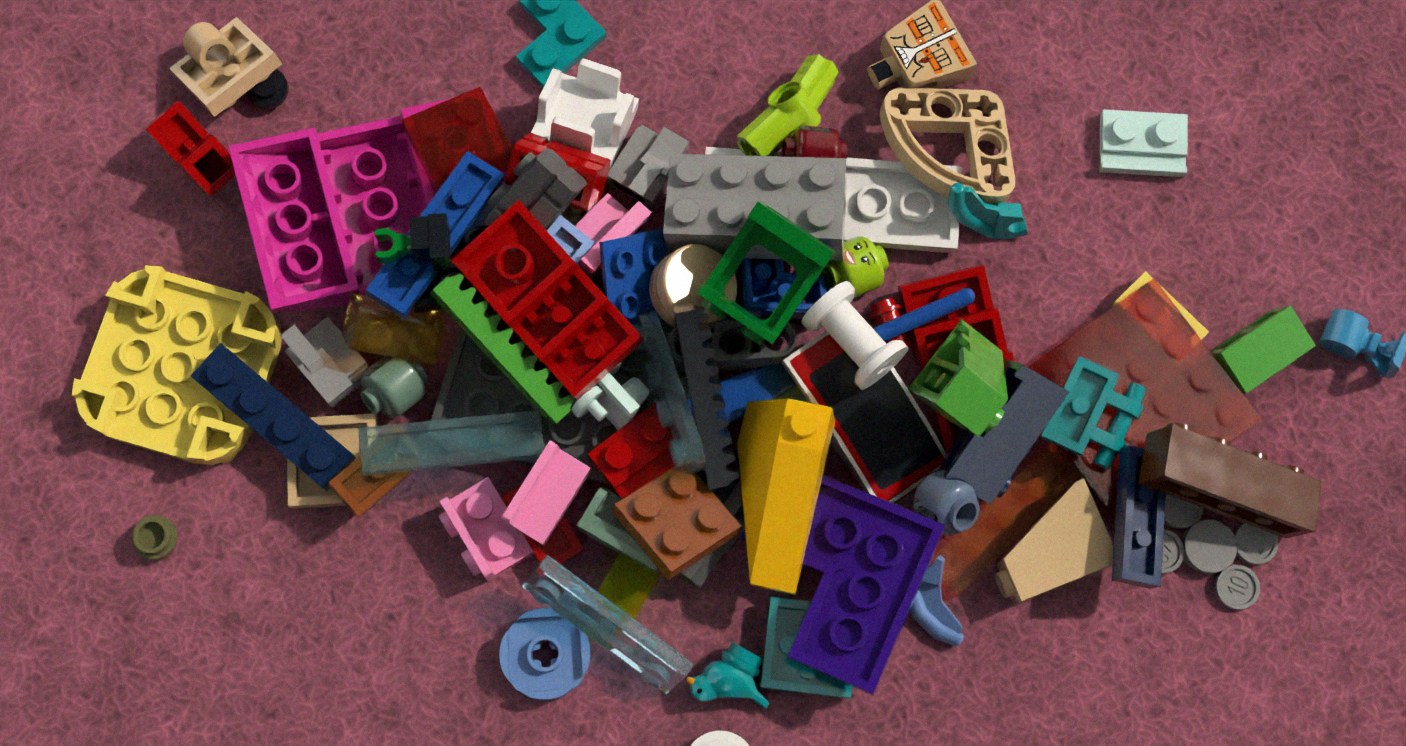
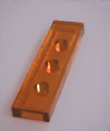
(1007, 518)

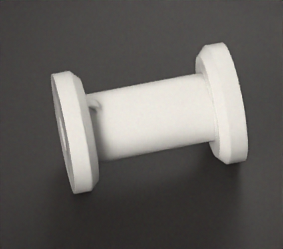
(854, 334)

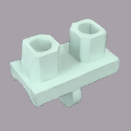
(612, 400)

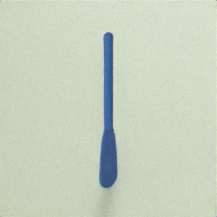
(774, 380)

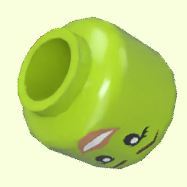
(861, 266)

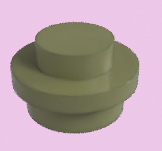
(154, 537)

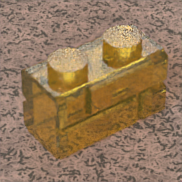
(381, 332)

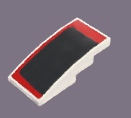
(876, 428)

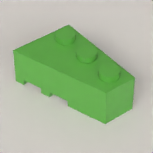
(965, 381)

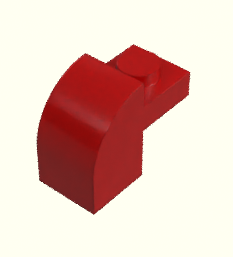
(192, 148)

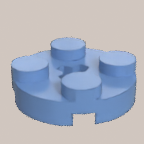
(528, 674)

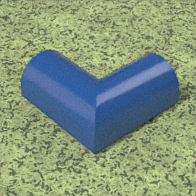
(765, 284)

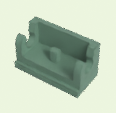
(605, 528)

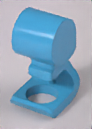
(1349, 335)

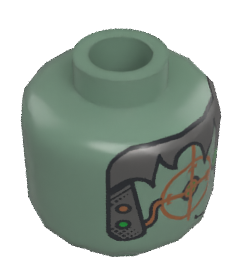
(393, 386)

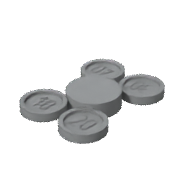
(1212, 547)

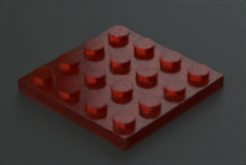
(1157, 348)

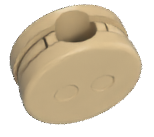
(681, 276)

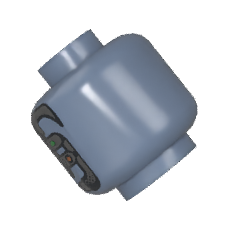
(947, 502)

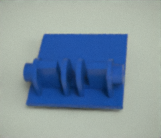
(628, 268)

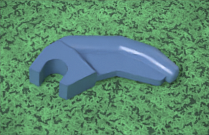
(932, 612)

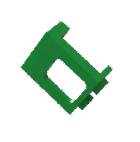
(786, 241)

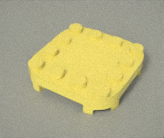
(144, 358)

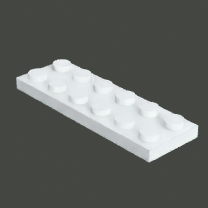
(891, 206)

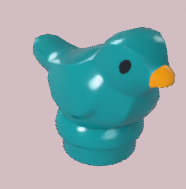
(729, 677)

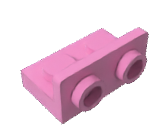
(489, 539)

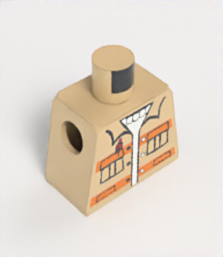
(923, 52)

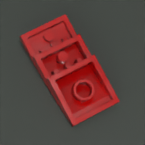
(547, 300)
(930, 336)

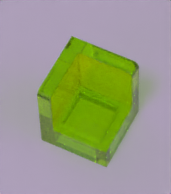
(629, 585)

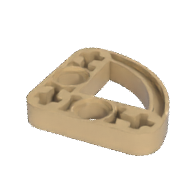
(975, 127)

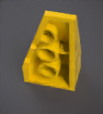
(781, 473)

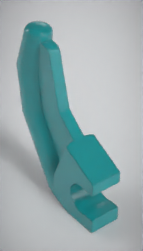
(989, 220)

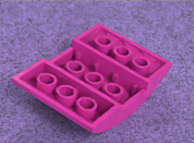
(319, 202)

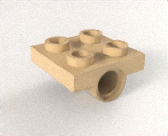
(227, 69)

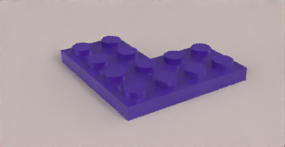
(871, 573)

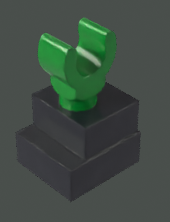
(427, 242)

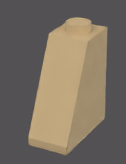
(1058, 548)

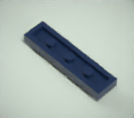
(272, 416)

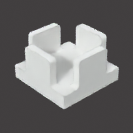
(586, 110)

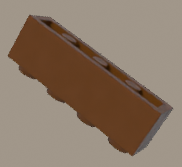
(1230, 480)

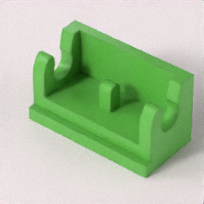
(1263, 348)

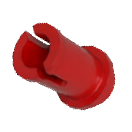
(885, 311)

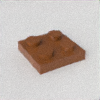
(676, 520)

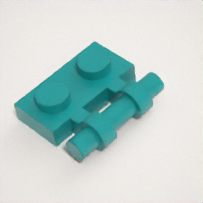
(1078, 415)

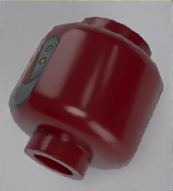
(814, 142)

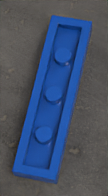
(463, 200)

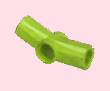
(790, 107)

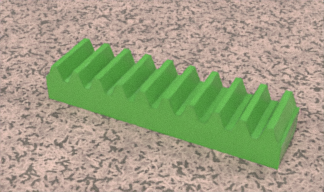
(497, 348)

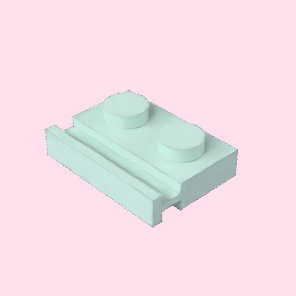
(1143, 143)

